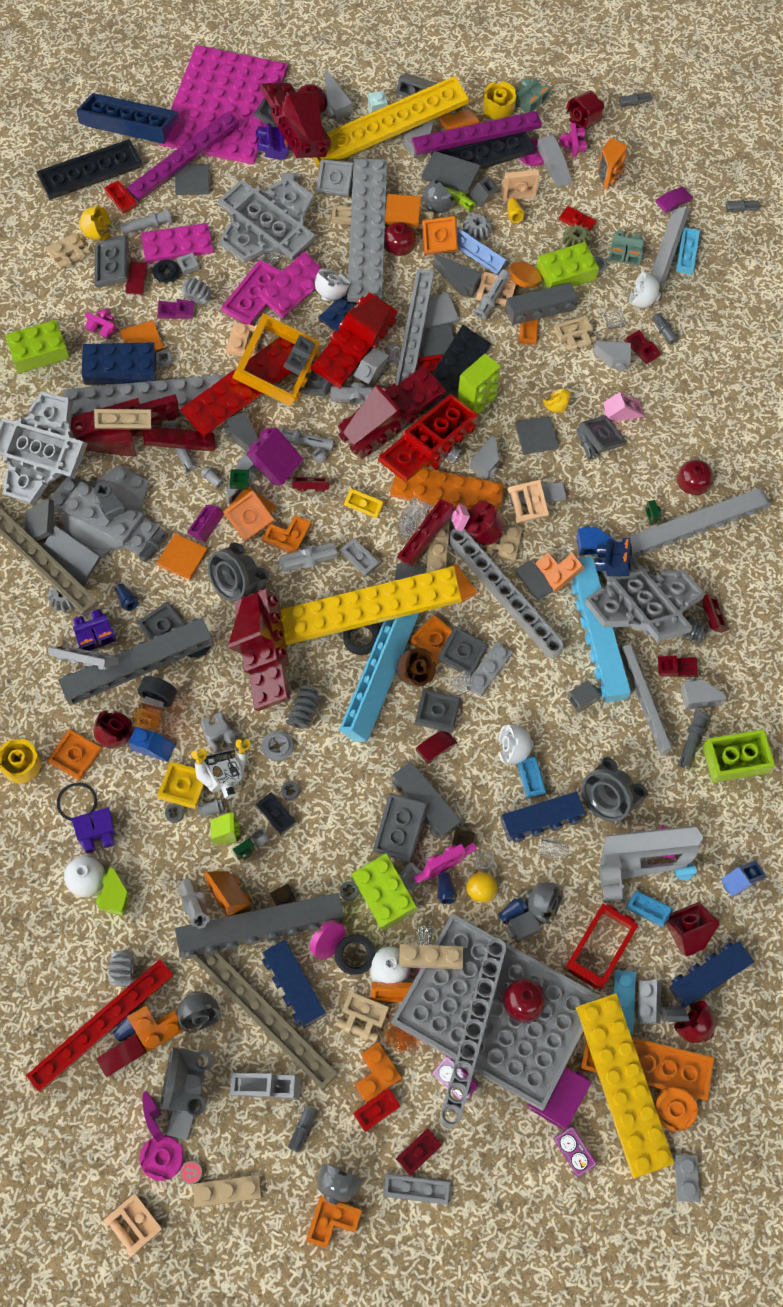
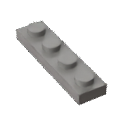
(87, 657)

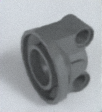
(235, 573)
(611, 791)
(184, 1080)

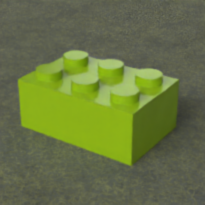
(567, 266)
(37, 346)
(479, 383)
(738, 756)
(385, 892)

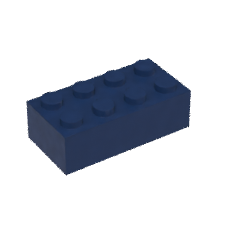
(118, 363)

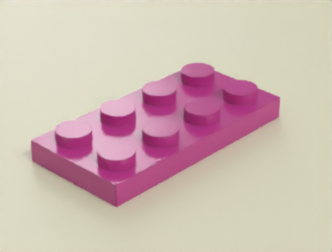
(176, 242)
(291, 285)
(244, 302)

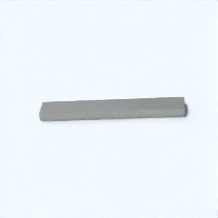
(669, 244)

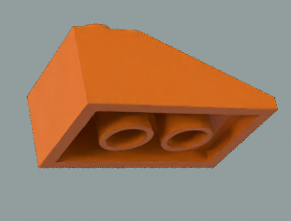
(227, 892)

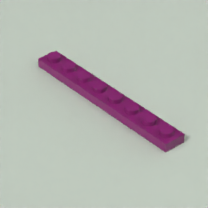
(476, 133)
(183, 156)

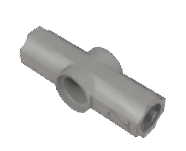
(354, 394)
(308, 556)
(193, 903)

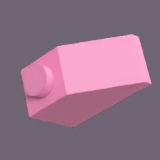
(623, 407)

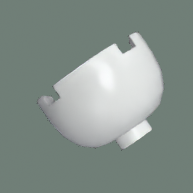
(331, 285)
(646, 289)
(516, 742)
(84, 876)
(386, 966)

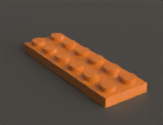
(456, 489)
(667, 1067)

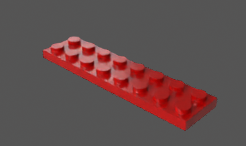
(231, 396)

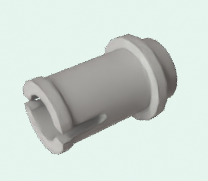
(209, 474)
(211, 808)

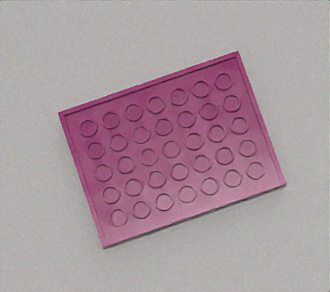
(222, 83)

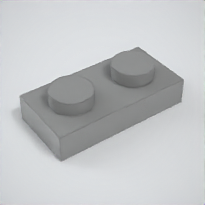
(359, 557)
(649, 1002)
(686, 1178)

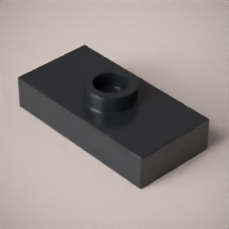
(275, 814)

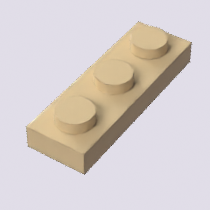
(122, 419)
(431, 956)
(226, 1191)

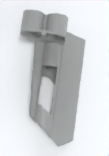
(626, 855)

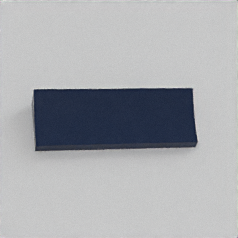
(127, 118)

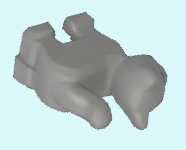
(218, 730)

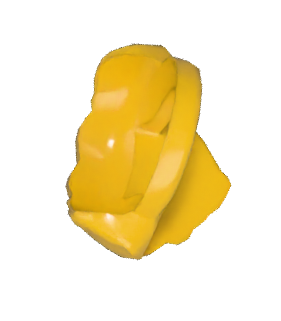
(558, 402)

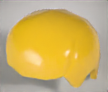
(482, 887)

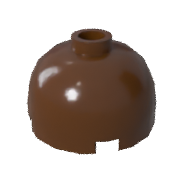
(416, 667)

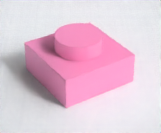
(460, 517)

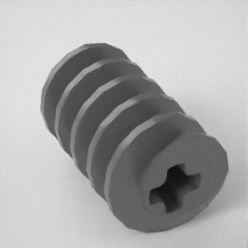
(697, 632)
(303, 708)

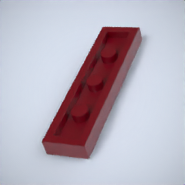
(178, 439)
(426, 532)

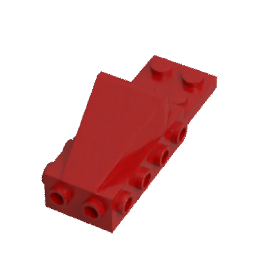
(355, 339)
(430, 438)

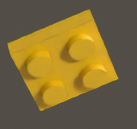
(181, 786)

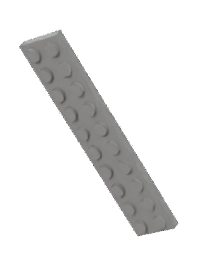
(367, 228)
(97, 397)

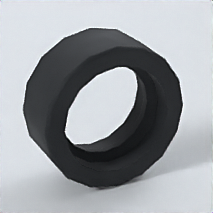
(361, 650)
(157, 689)
(339, 954)

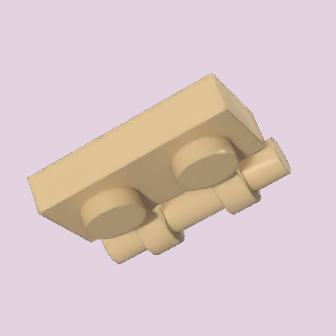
(65, 247)
(573, 329)
(508, 546)
(364, 1010)

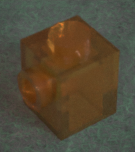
(148, 717)
(399, 1039)

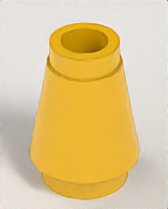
(515, 212)

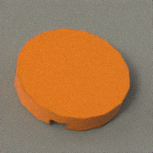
(524, 274)
(676, 1108)

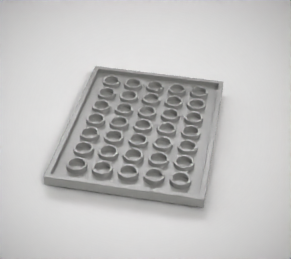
(512, 1054)

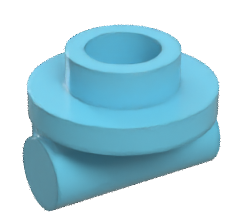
(686, 873)

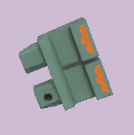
(531, 95)
(632, 247)

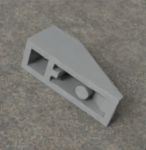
(337, 101)

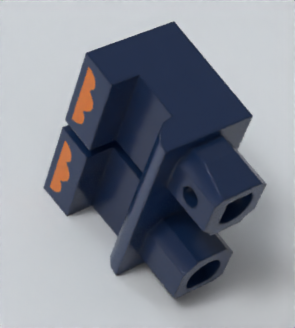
(617, 557)

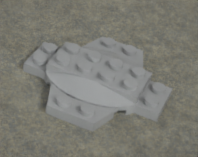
(266, 220)
(39, 448)
(125, 531)
(646, 601)

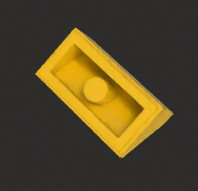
(364, 503)

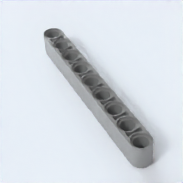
(698, 521)
(506, 600)
(469, 1040)

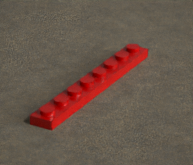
(99, 1026)

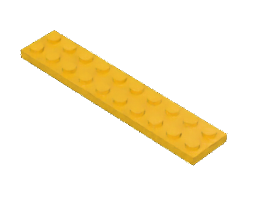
(395, 119)
(370, 605)

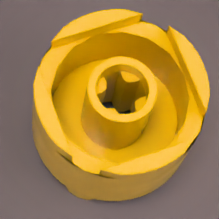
(499, 100)
(29, 759)

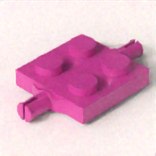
(437, 865)

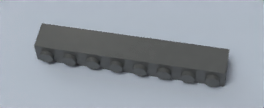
(137, 661)
(258, 925)

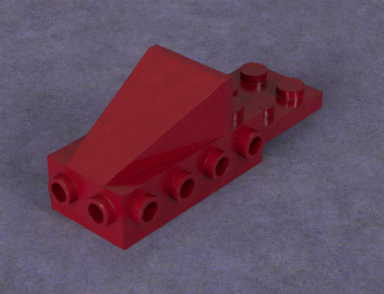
(297, 119)
(389, 412)
(120, 440)
(261, 641)

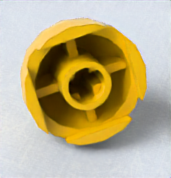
(92, 221)

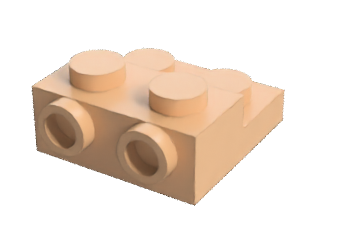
(520, 184)

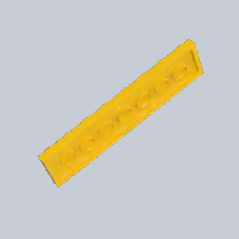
(624, 1086)

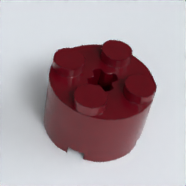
(585, 106)
(485, 523)

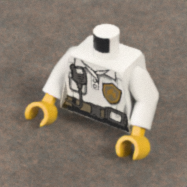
(221, 769)

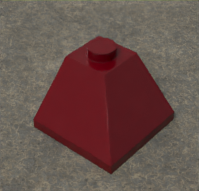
(692, 928)

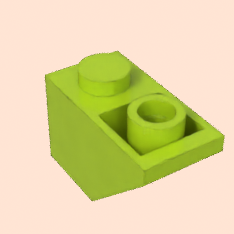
(225, 829)
(114, 895)

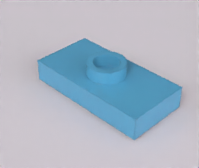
(531, 777)
(649, 908)

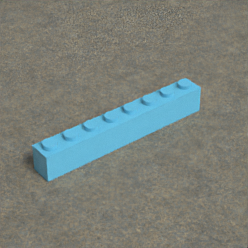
(601, 640)
(377, 678)

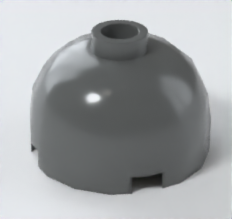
(437, 197)
(544, 898)
(196, 1010)
(337, 1184)

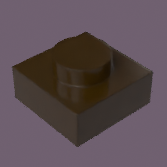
(463, 837)
(283, 895)

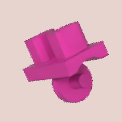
(572, 140)
(107, 327)

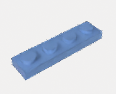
(480, 252)

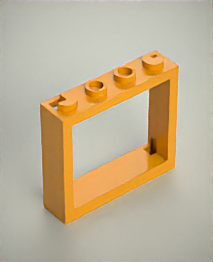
(288, 333)

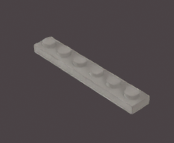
(644, 695)

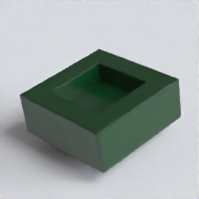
(239, 479)
(653, 512)
(244, 849)

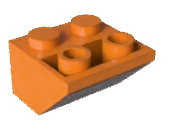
(612, 161)

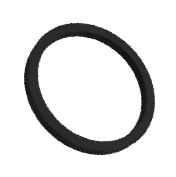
(71, 785)

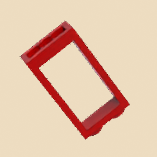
(583, 973)

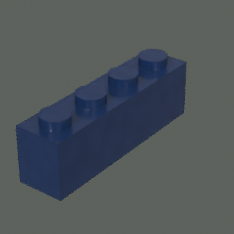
(542, 816)
(711, 974)
(294, 984)

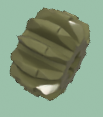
(576, 235)

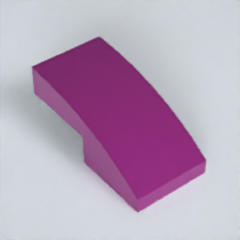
(673, 199)
(180, 310)
(152, 1112)

